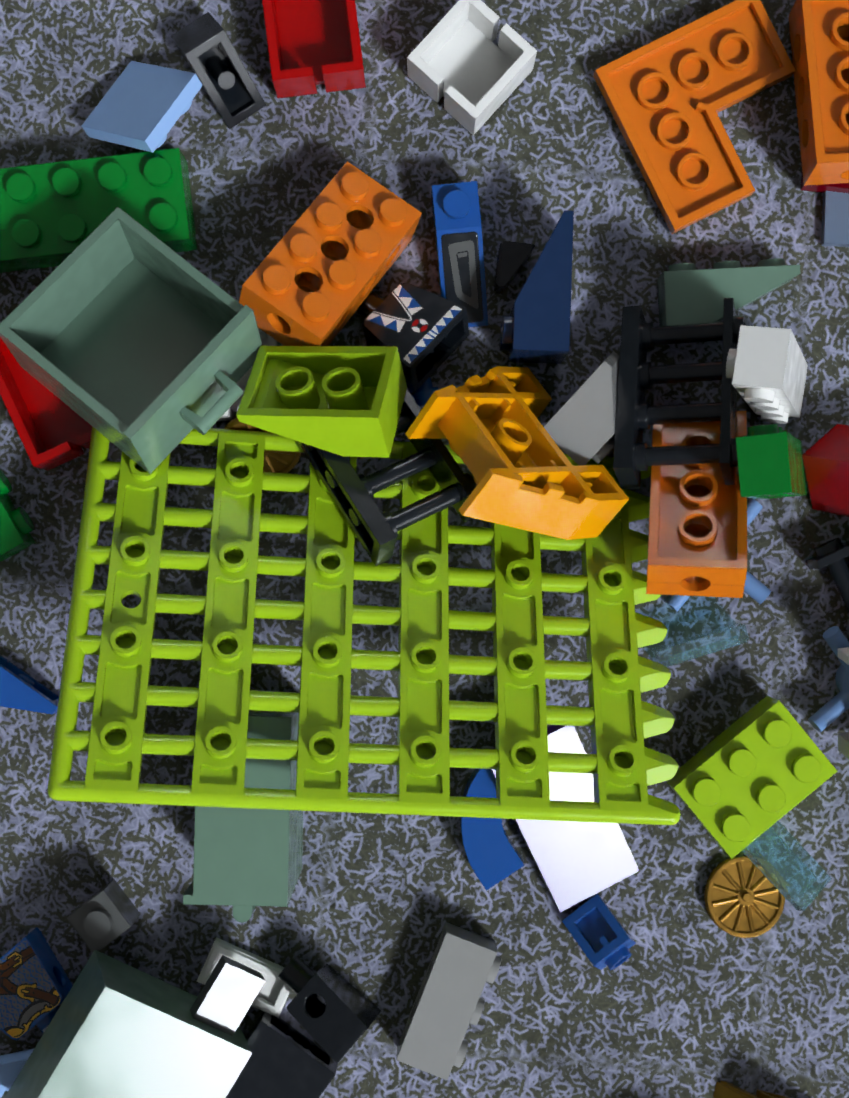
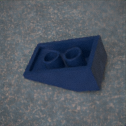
(541, 314)

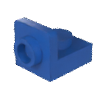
(599, 934)

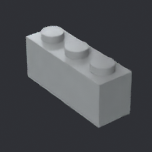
(448, 1001)

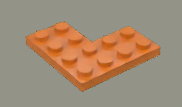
(670, 101)

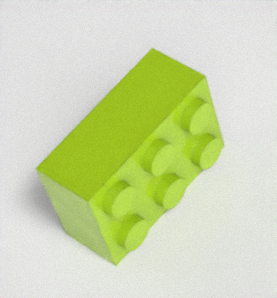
(751, 775)

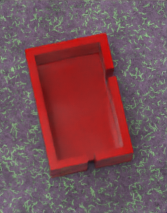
(313, 46)
(44, 423)

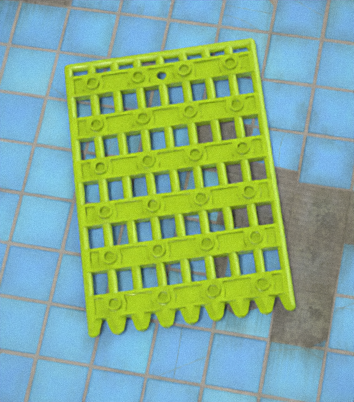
(423, 662)

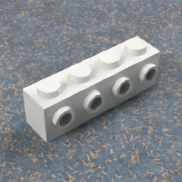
(768, 372)

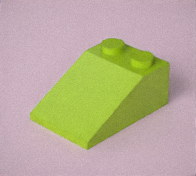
(327, 397)

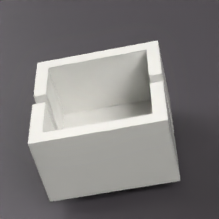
(466, 65)

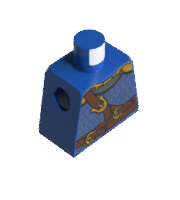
(30, 986)

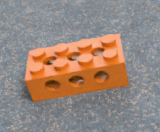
(822, 88)
(329, 260)
(696, 529)

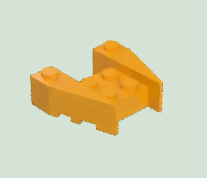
(514, 460)

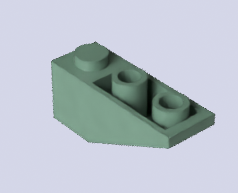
(699, 295)

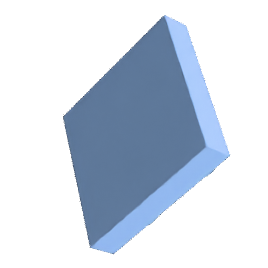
(142, 106)

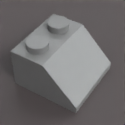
(588, 419)

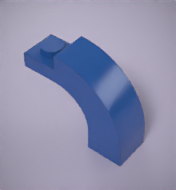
(484, 839)

